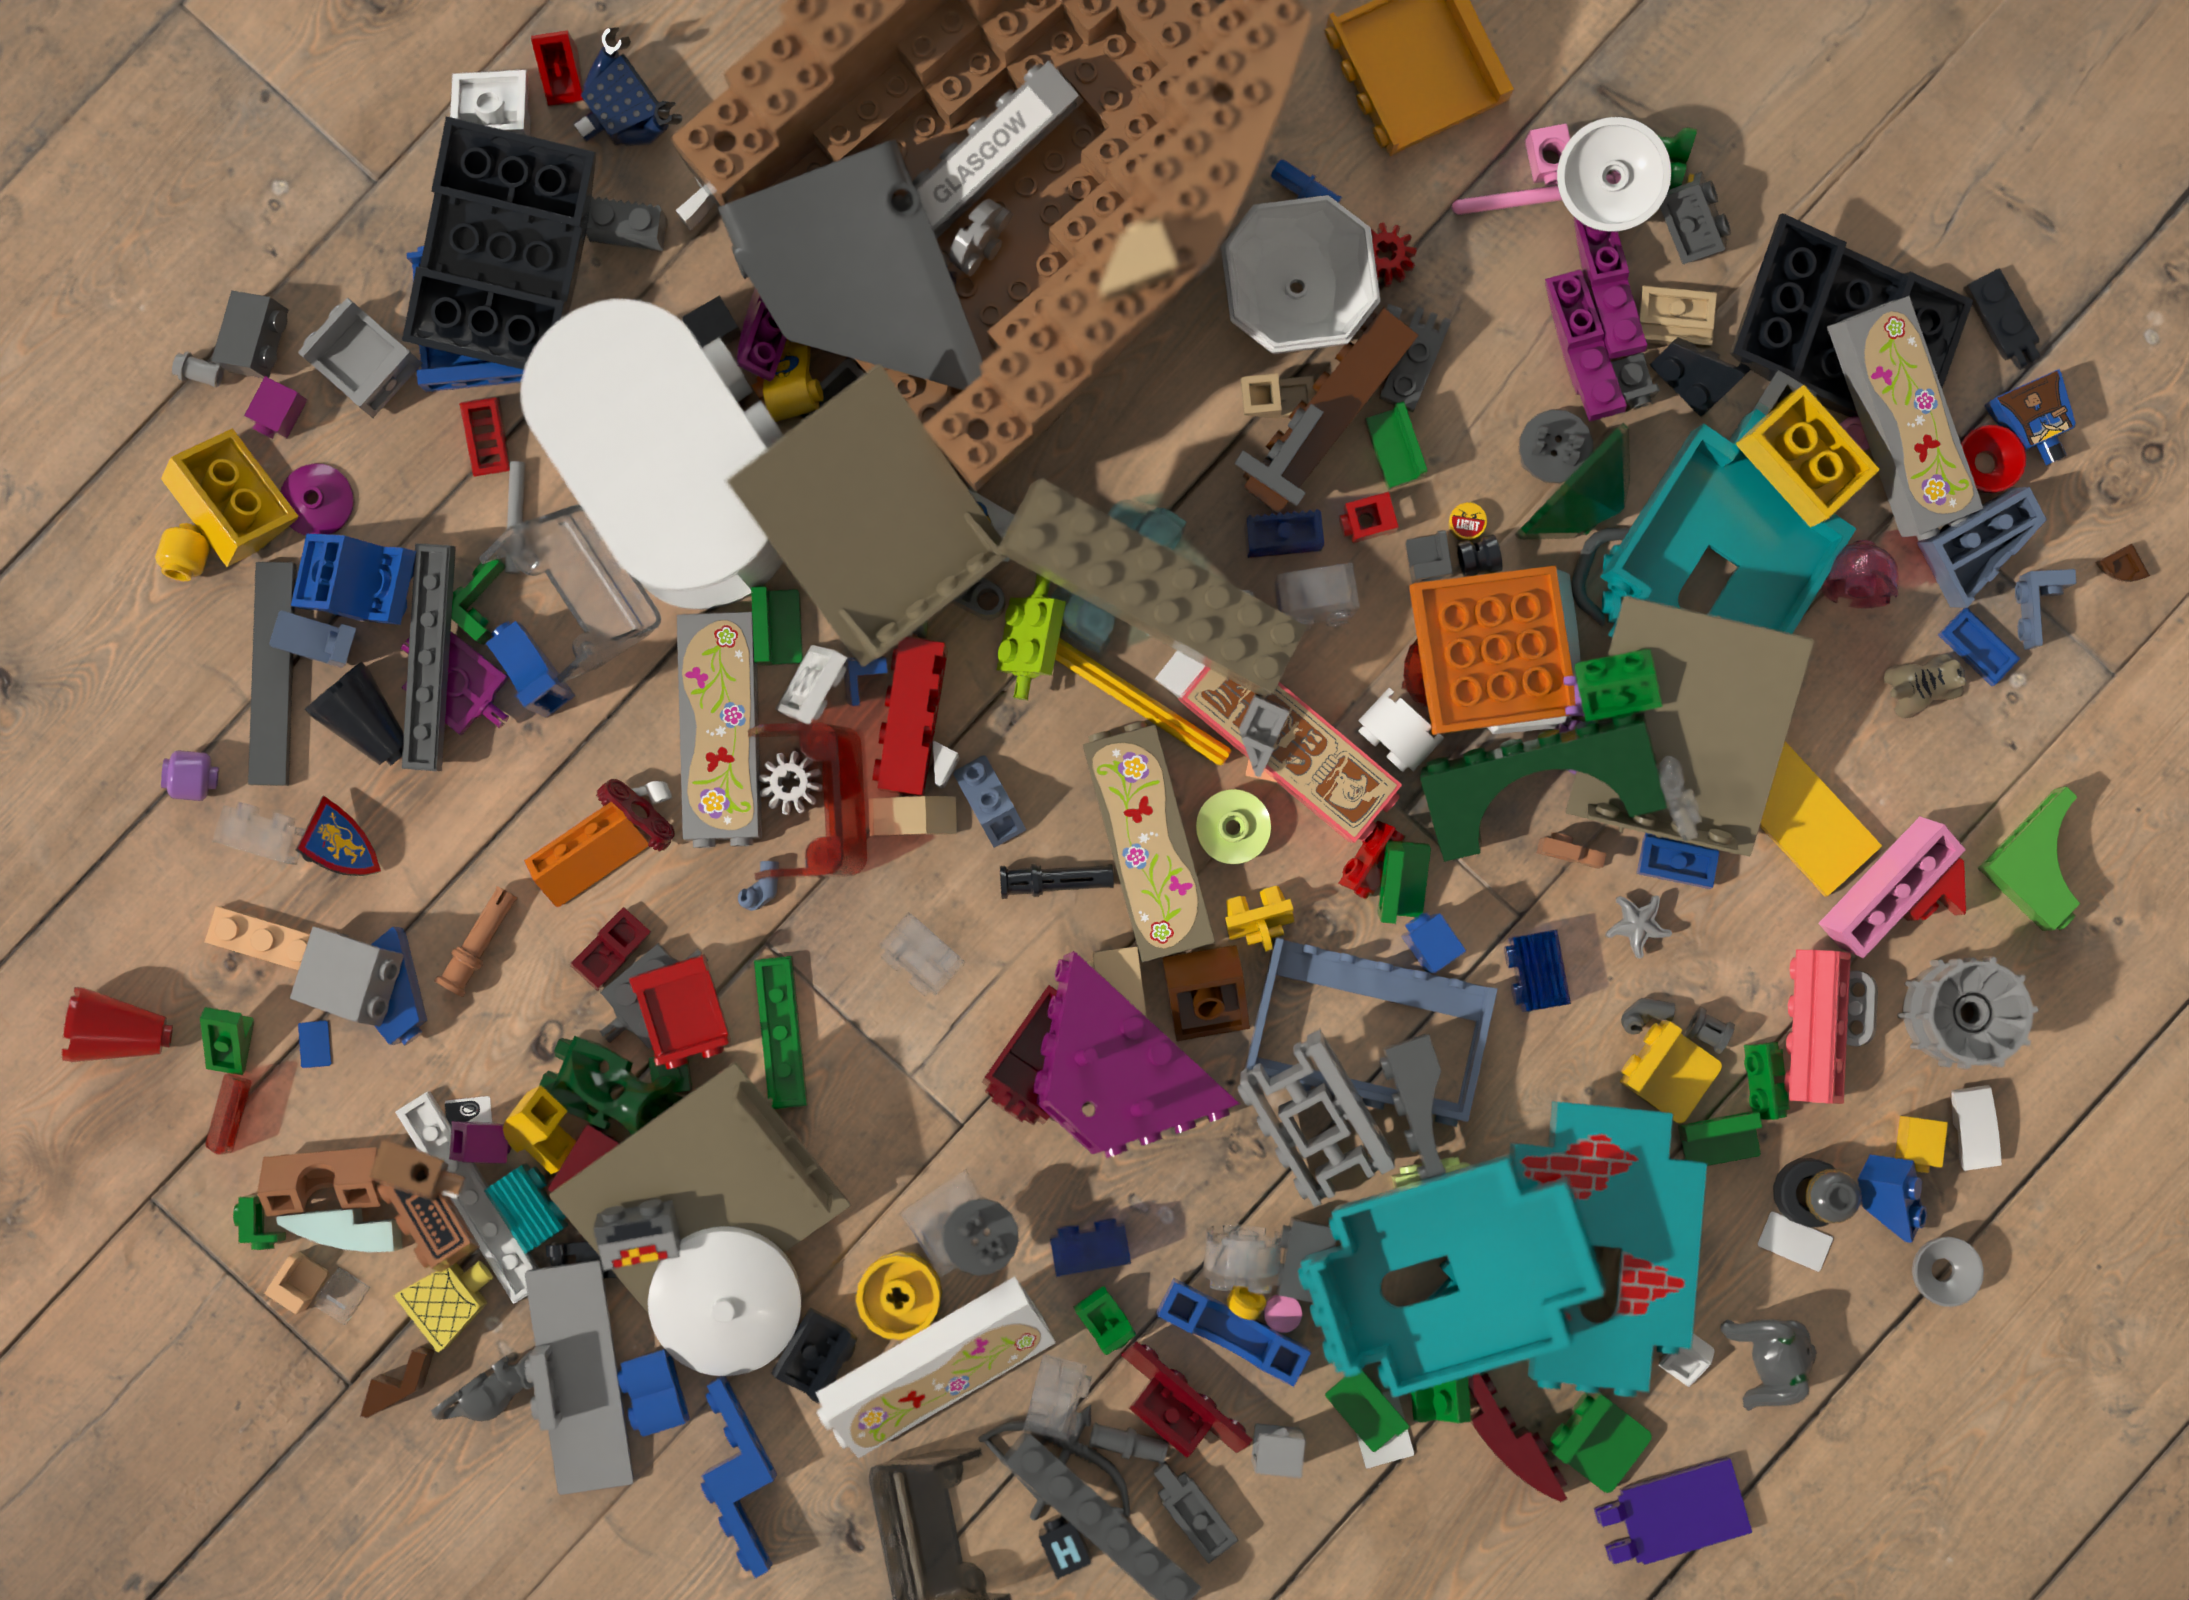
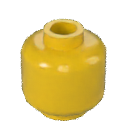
(182, 552)

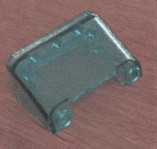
(1092, 624)

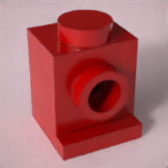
(1378, 508)

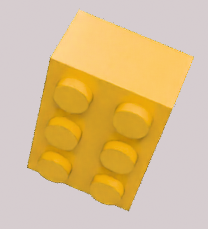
(1807, 456)

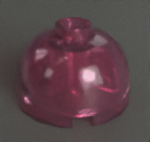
(1863, 575)

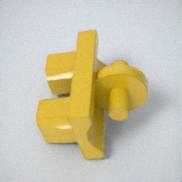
(1260, 923)

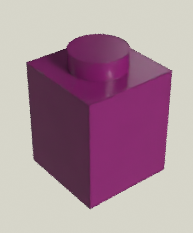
(275, 409)
(478, 1142)

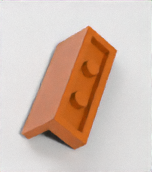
(585, 854)

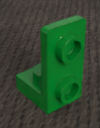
(473, 621)

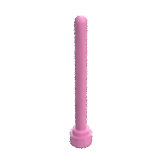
(1515, 199)

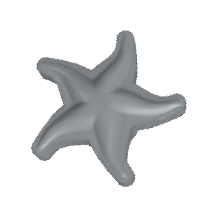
(1638, 924)

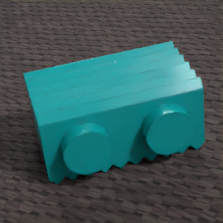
(526, 1207)

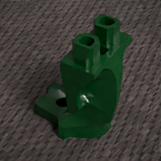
(583, 1083)

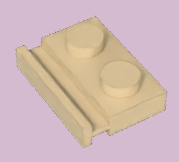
(1677, 313)

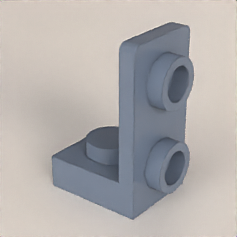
(2027, 594)
(312, 639)
(989, 801)

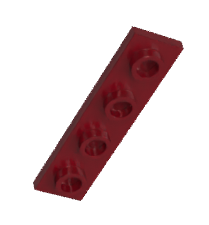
(1176, 1408)

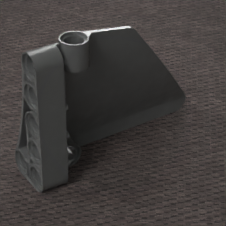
(854, 270)

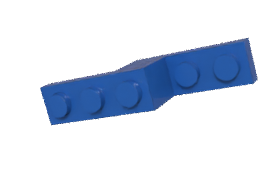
(738, 1477)

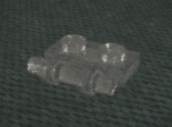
(1681, 802)

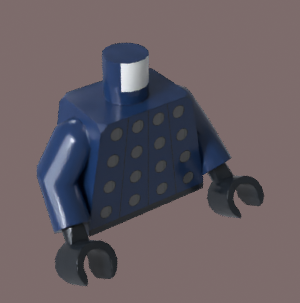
(621, 99)

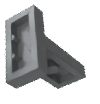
(1281, 456)

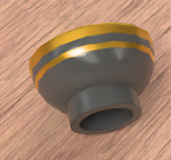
(1833, 1196)

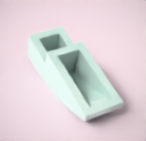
(344, 1230)

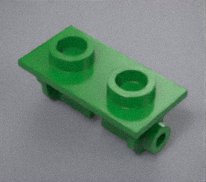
(1762, 1065)

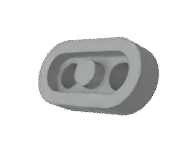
(1862, 1008)

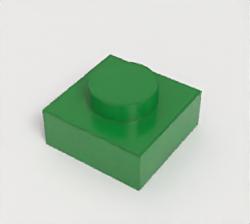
(680, 1074)

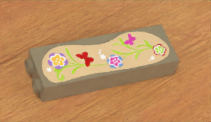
(1148, 841)

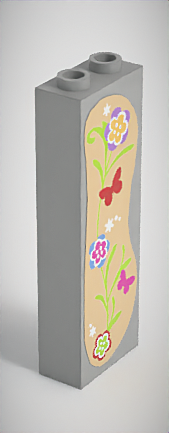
(1905, 418)
(715, 714)

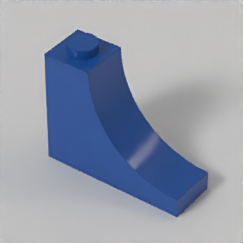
(529, 669)

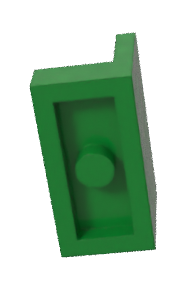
(1396, 447)
(776, 626)
(1403, 880)
(1721, 1138)
(1366, 1410)

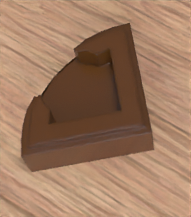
(2124, 565)

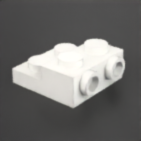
(492, 99)

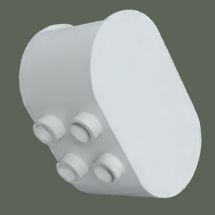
(645, 444)

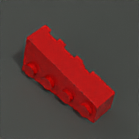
(911, 716)

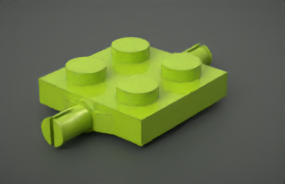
(1030, 637)

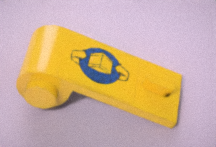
(792, 388)

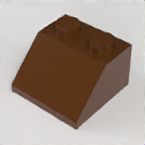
(1206, 993)

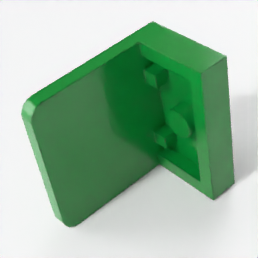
(1600, 1441)

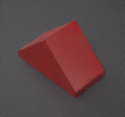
(558, 67)

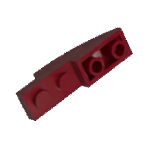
(1517, 1449)

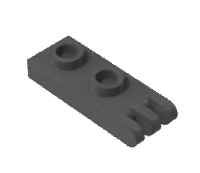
(1412, 370)

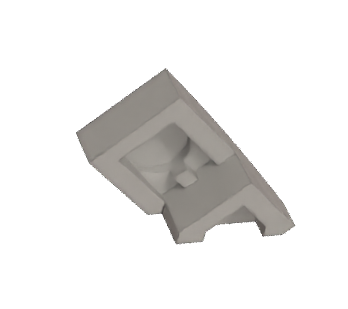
(1261, 729)

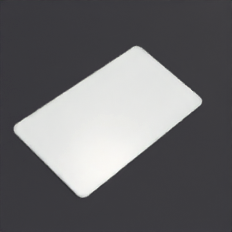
(1795, 1241)

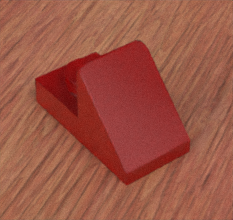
(1947, 889)

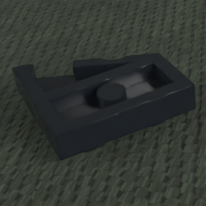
(1697, 374)

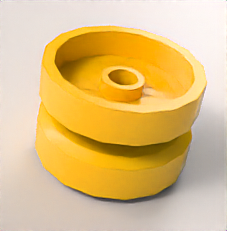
(883, 1311)

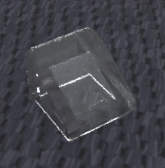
(341, 1296)

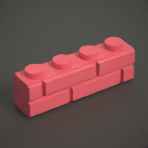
(1818, 1026)

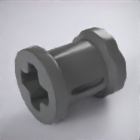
(1710, 1030)

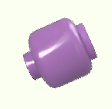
(189, 775)

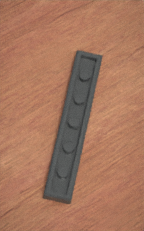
(428, 657)
(271, 678)

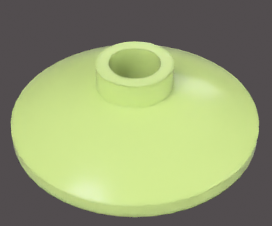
(1239, 807)

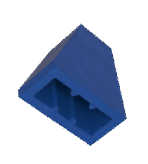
(406, 1005)

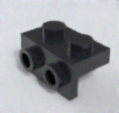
(815, 1354)

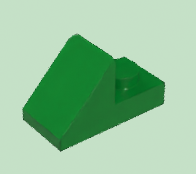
(226, 1040)

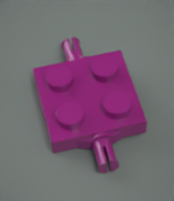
(470, 686)

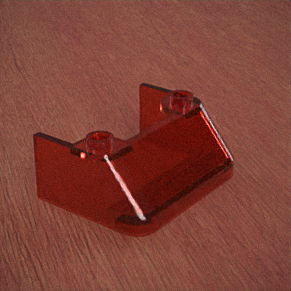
(845, 845)

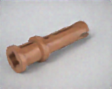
(467, 957)

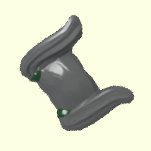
(1782, 1359)

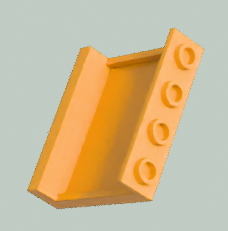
(1417, 66)

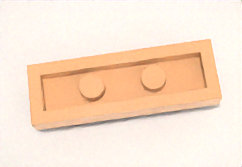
(257, 937)

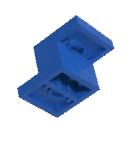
(354, 578)

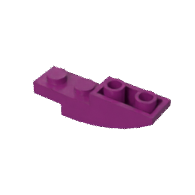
(1608, 284)
(760, 340)
(1583, 345)

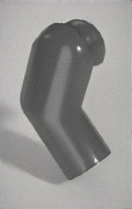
(1643, 1011)

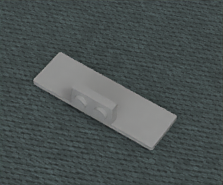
(577, 1377)

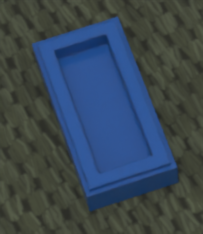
(1979, 646)

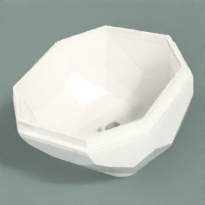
(1307, 244)

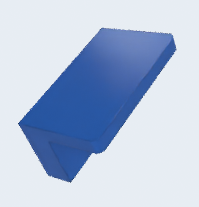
(853, 670)

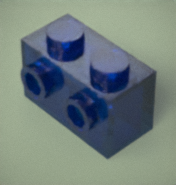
(1090, 1248)

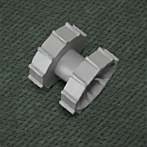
(1999, 1020)

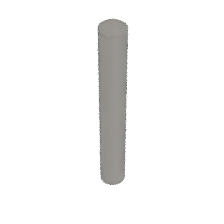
(515, 504)

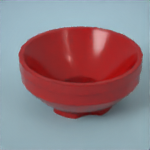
(2007, 454)

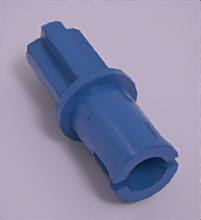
(1299, 182)

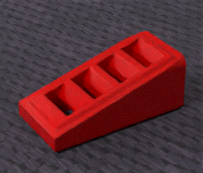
(469, 423)

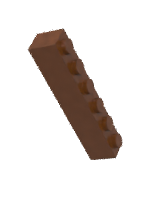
(1340, 398)

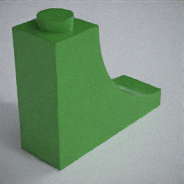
(2028, 865)

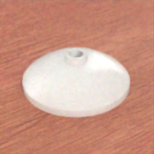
(1621, 147)

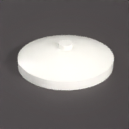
(725, 1301)

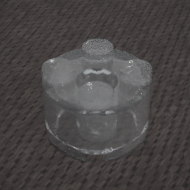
(1242, 1258)

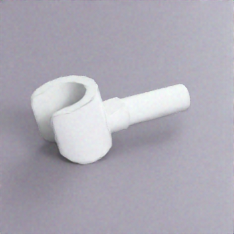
(657, 791)

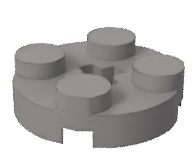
(981, 238)

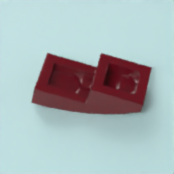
(610, 949)

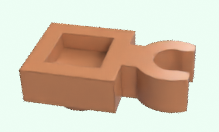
(1561, 847)

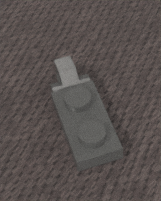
(1194, 1513)

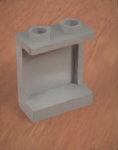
(359, 357)
(346, 977)

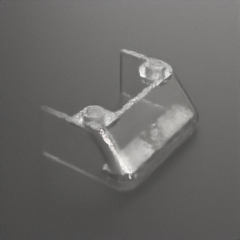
(591, 582)

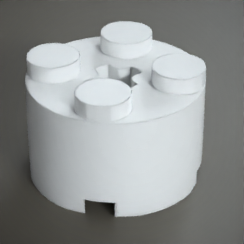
(1399, 730)

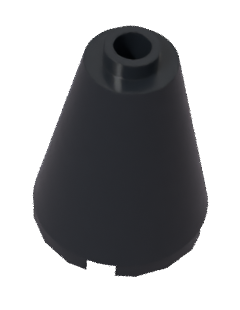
(360, 716)

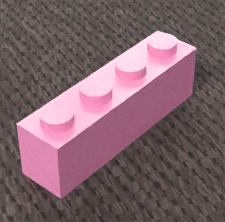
(1892, 886)

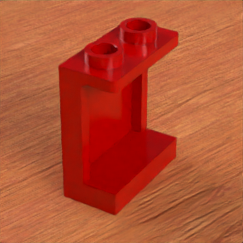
(681, 1011)

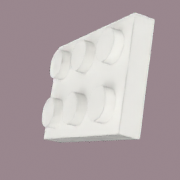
(806, 691)

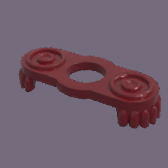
(654, 825)

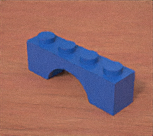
(1246, 1338)

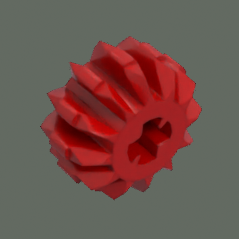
(1400, 252)

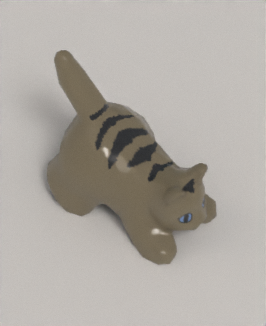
(1920, 685)

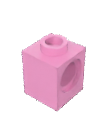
(1541, 140)

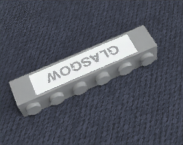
(993, 146)

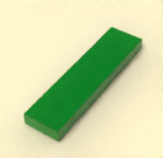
(780, 1032)

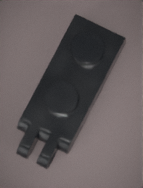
(2004, 318)

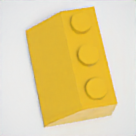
(228, 496)

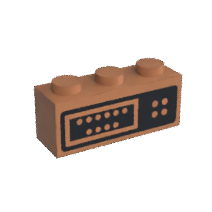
(434, 1225)

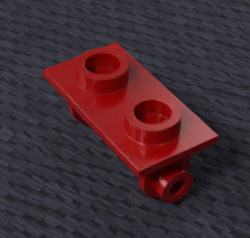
(1361, 871)

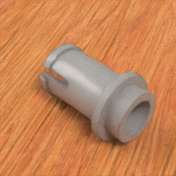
(196, 369)

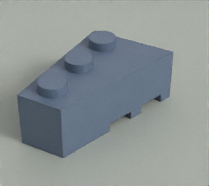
(1976, 548)

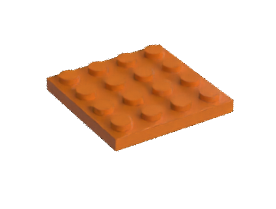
(1493, 649)

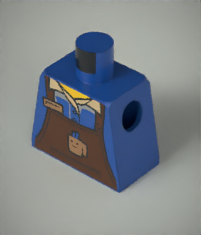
(2036, 414)

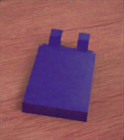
(1676, 1513)

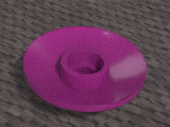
(333, 504)

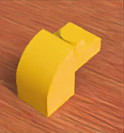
(536, 1129)

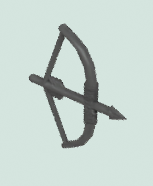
(1069, 1448)

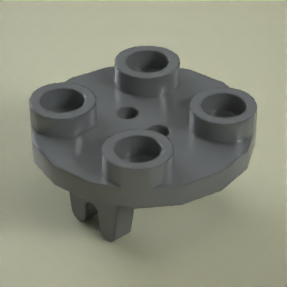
(1539, 440)
(969, 1222)

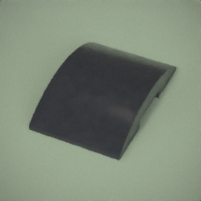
(499, 243)
(1816, 282)

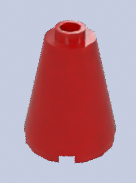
(111, 1029)

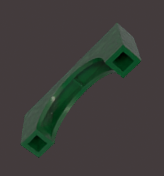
(1611, 751)

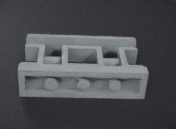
(1342, 1105)

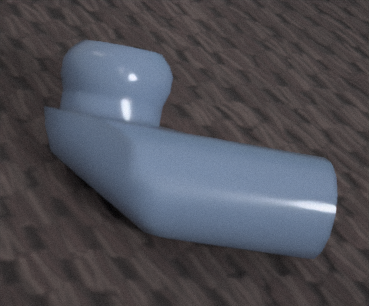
(760, 892)

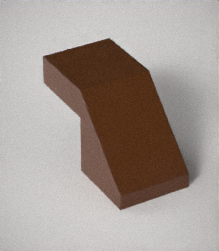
(387, 1390)

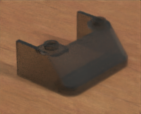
(920, 1528)

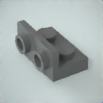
(1695, 219)

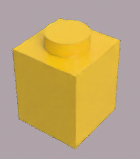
(1921, 1142)

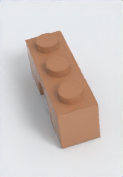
(291, 1179)

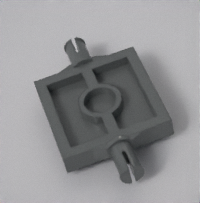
(625, 1002)

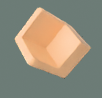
(297, 1282)

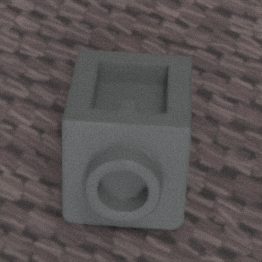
(1635, 381)

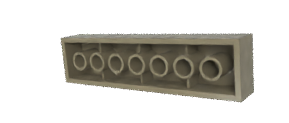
(1151, 588)

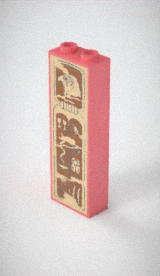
(1307, 758)

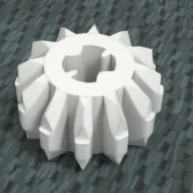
(797, 793)

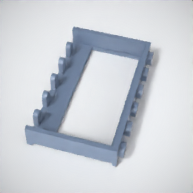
(1389, 984)

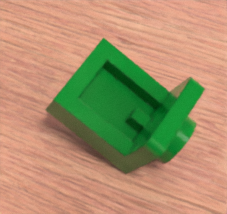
(249, 1218)
(1105, 1320)

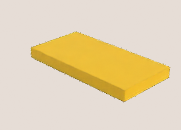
(1814, 825)

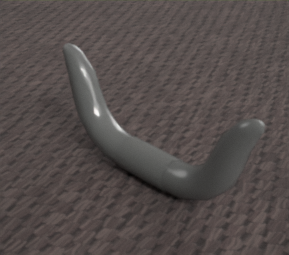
(1583, 568)

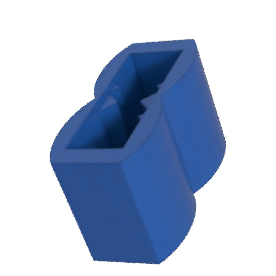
(654, 1392)

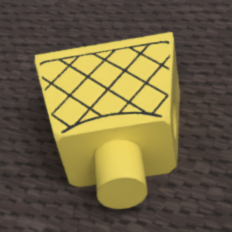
(445, 1302)

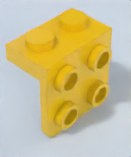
(1670, 1071)

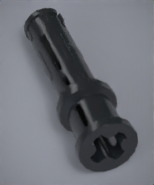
(1036, 880)

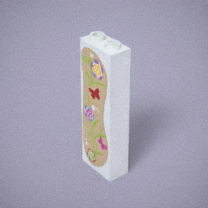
(934, 1368)

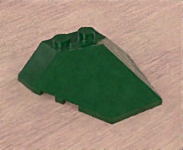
(1588, 496)

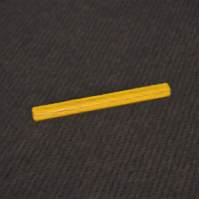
(1141, 703)

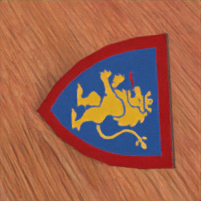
(337, 842)

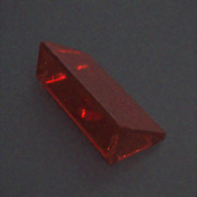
(228, 1114)

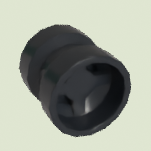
(1479, 556)

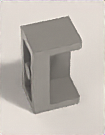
(1278, 1450)

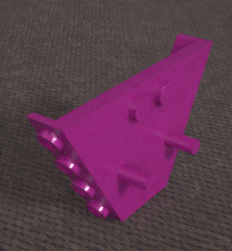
(1121, 1064)

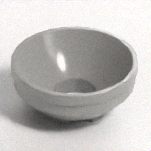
(1965, 1274)

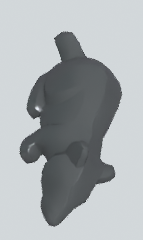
(486, 1395)

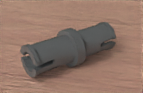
(1128, 1443)

